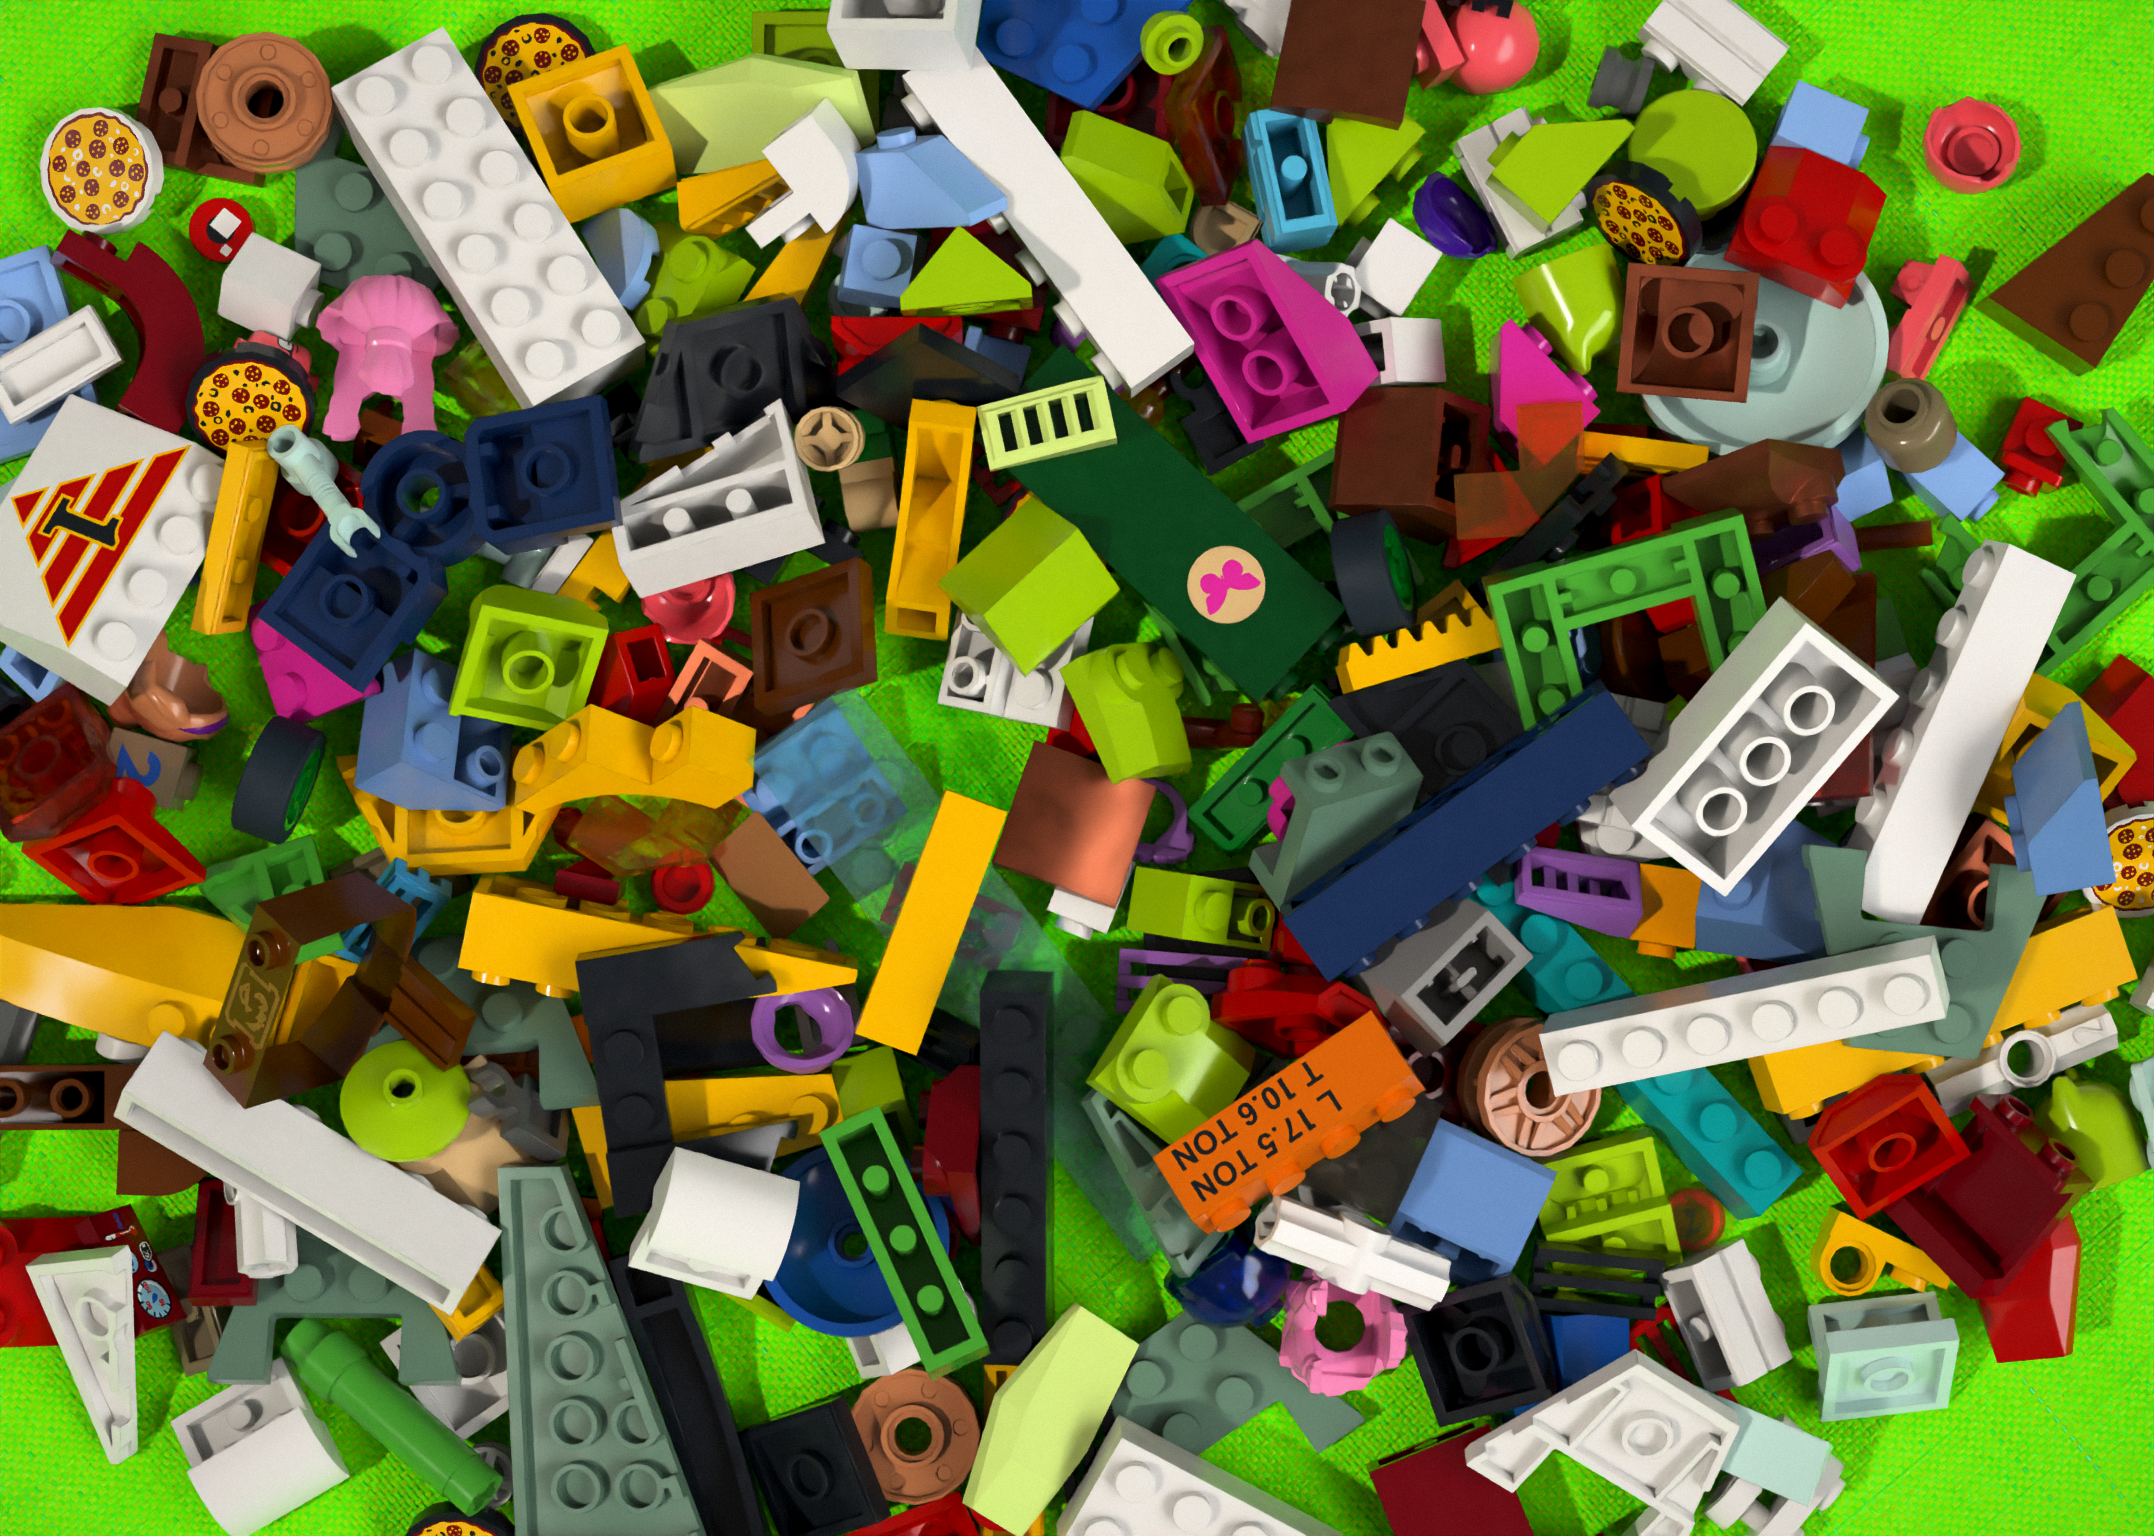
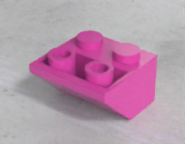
(1525, 375)

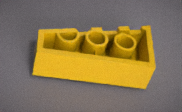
(724, 1101)

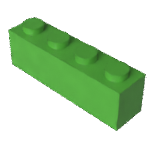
(905, 1243)

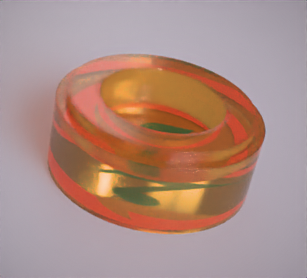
(1697, 1218)

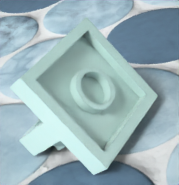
(1882, 1356)

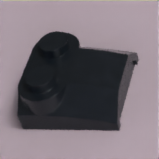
(1481, 1349)

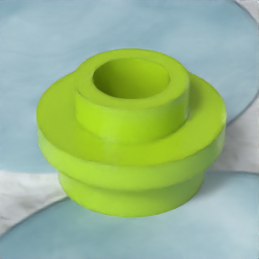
(1161, 32)

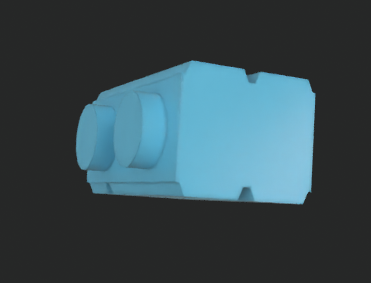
(1288, 181)

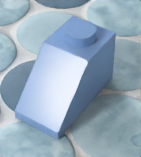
(923, 183)

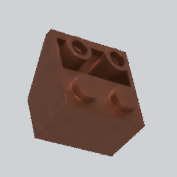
(1402, 454)

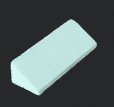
(1775, 1455)

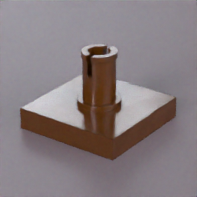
(813, 636)

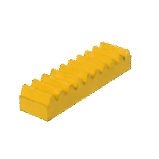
(1423, 650)

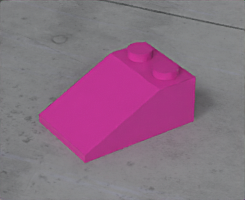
(1267, 339)

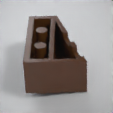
(2083, 285)

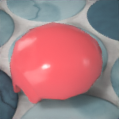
(1493, 47)
(1971, 146)
(693, 609)

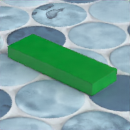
(1241, 798)

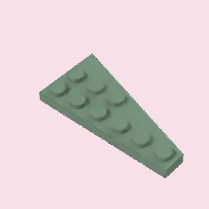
(580, 1404)

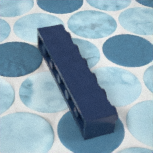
(1465, 831)

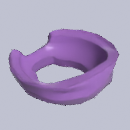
(828, 1010)

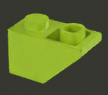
(1362, 159)
(1128, 177)
(1201, 909)

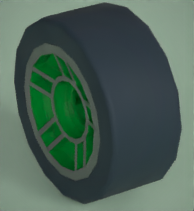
(1373, 573)
(278, 780)

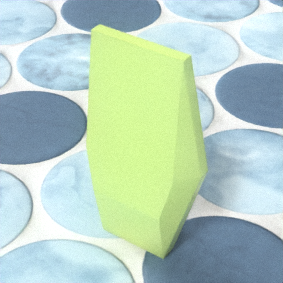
(738, 107)
(1046, 1418)

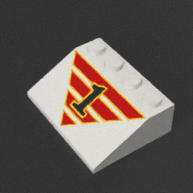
(101, 543)

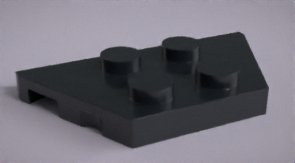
(724, 369)
(1561, 523)
(1441, 719)

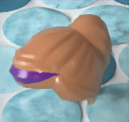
(170, 698)

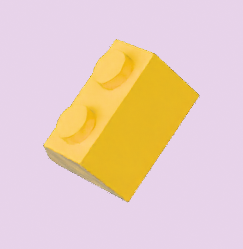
(594, 134)
(2035, 711)

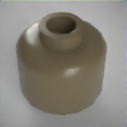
(1911, 425)

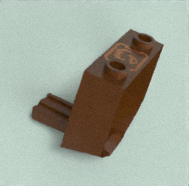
(384, 987)

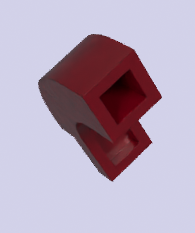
(161, 315)

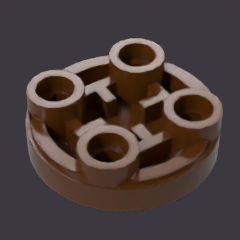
(1633, 658)

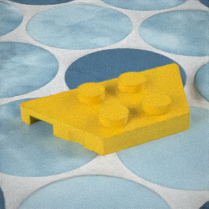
(450, 839)

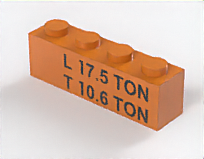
(1289, 1125)

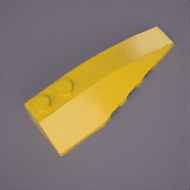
(534, 936)
(121, 967)

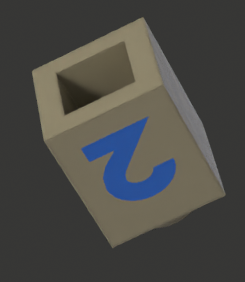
(160, 765)

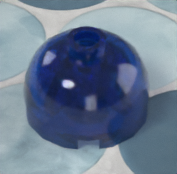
(1233, 1282)

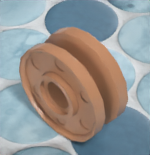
(258, 64)
(1494, 1086)
(954, 1424)

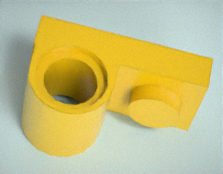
(1874, 1248)

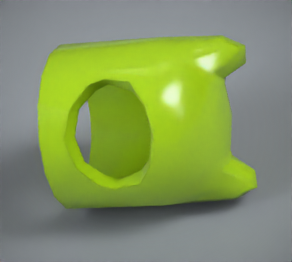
(1577, 306)
(2096, 1125)

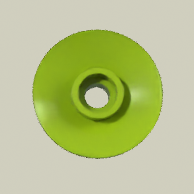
(407, 1126)

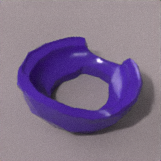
(1452, 219)

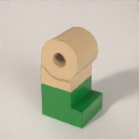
(874, 480)

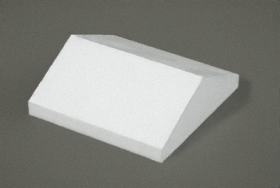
(483, 1381)

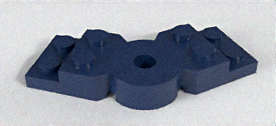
(513, 483)

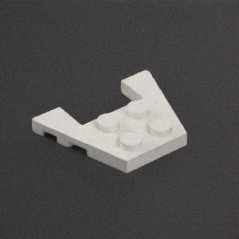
(1629, 1426)

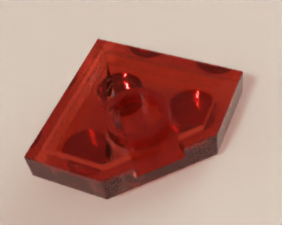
(1204, 118)

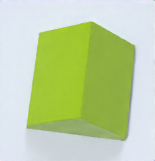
(965, 281)
(1030, 584)

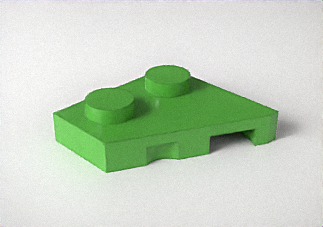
(263, 875)

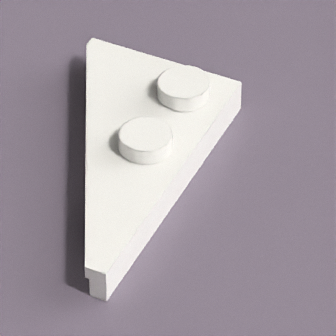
(92, 1317)

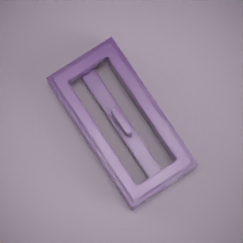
(1127, 981)

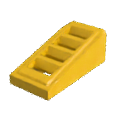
(727, 198)

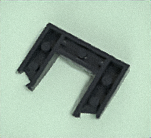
(619, 1003)

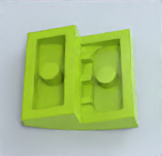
(1609, 1198)

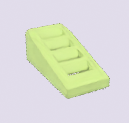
(1077, 441)

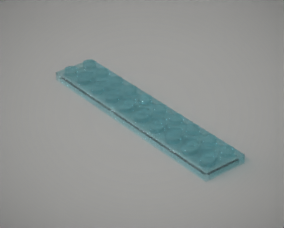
(868, 821)

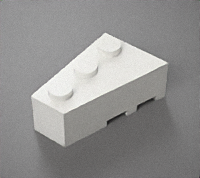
(722, 511)

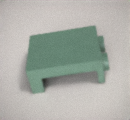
(1340, 805)

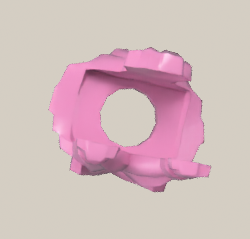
(386, 343)
(1346, 1370)

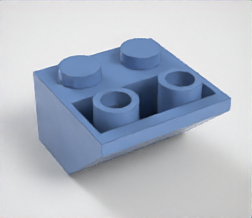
(422, 754)
(1472, 1203)

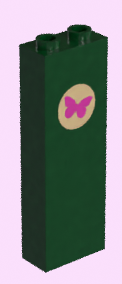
(1179, 542)

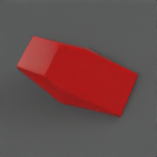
(2039, 1306)

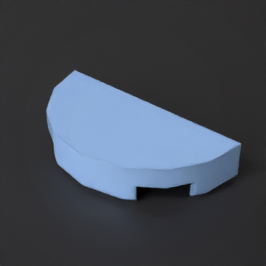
(623, 250)

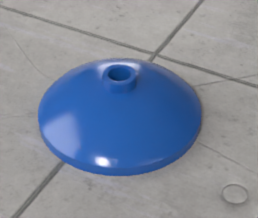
(816, 1276)

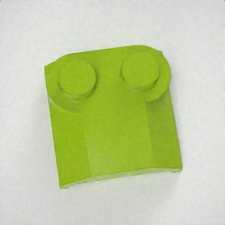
(686, 280)
(527, 657)
(1132, 709)
(1172, 1061)

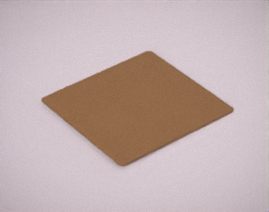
(768, 877)

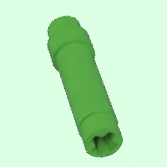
(345, 1375)

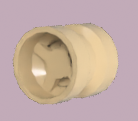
(818, 439)

